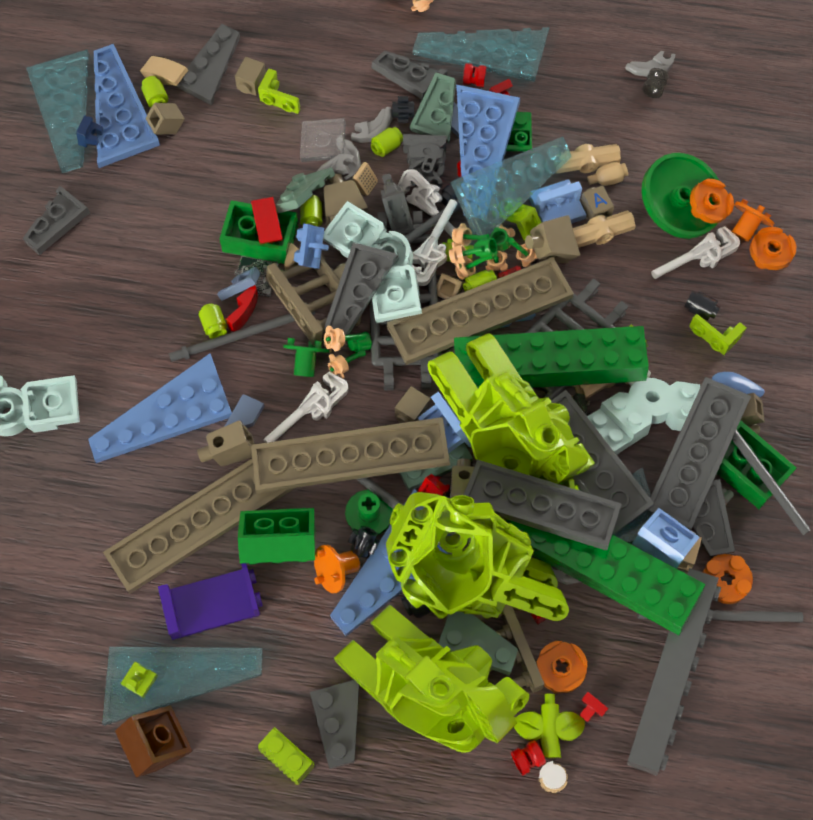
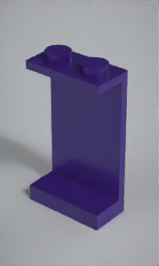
(210, 603)

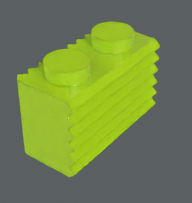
(286, 756)

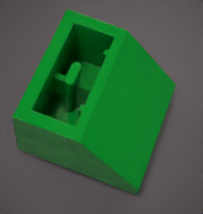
(521, 133)

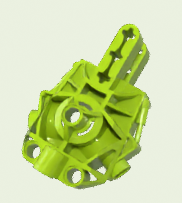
(507, 418)
(475, 580)
(432, 688)

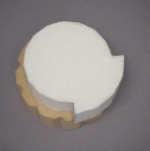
(553, 777)

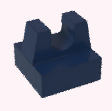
(86, 130)

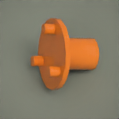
(750, 220)
(333, 567)

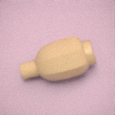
(609, 174)

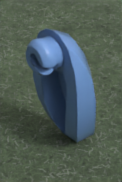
(739, 383)

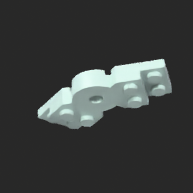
(399, 290)
(38, 405)
(629, 415)

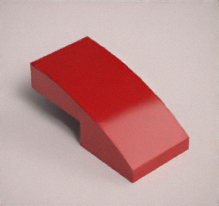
(266, 220)
(246, 304)

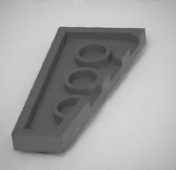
(210, 65)
(359, 282)

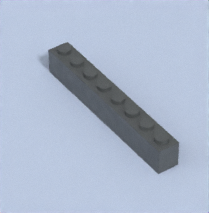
(671, 683)

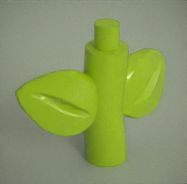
(549, 726)

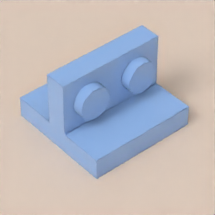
(558, 201)
(453, 431)
(665, 538)

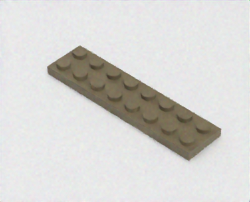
(480, 310)
(349, 455)
(187, 527)

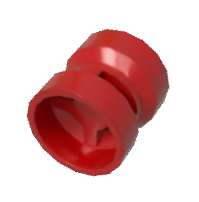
(479, 76)
(528, 757)

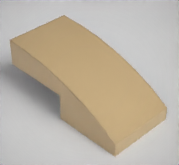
(165, 70)

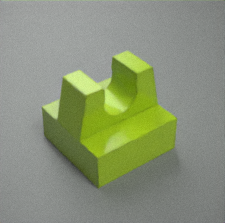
(139, 679)

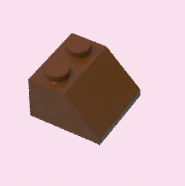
(153, 740)

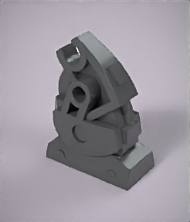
(426, 155)
(396, 206)

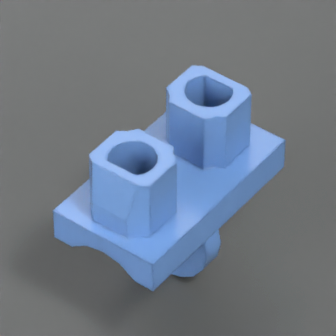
(311, 246)

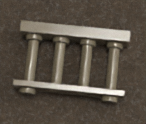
(291, 298)
(512, 630)

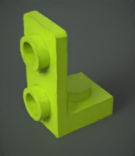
(270, 96)
(525, 219)
(717, 341)

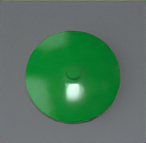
(668, 192)

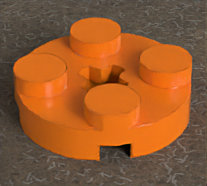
(704, 209)
(772, 260)
(740, 572)
(564, 652)

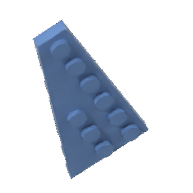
(484, 126)

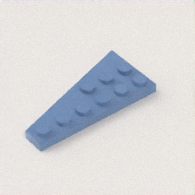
(118, 111)
(176, 408)
(370, 589)

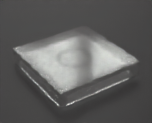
(322, 139)

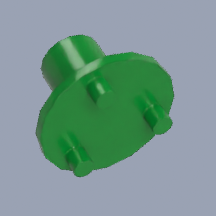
(305, 357)
(368, 511)

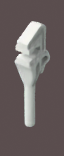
(424, 195)
(707, 250)
(430, 253)
(316, 402)

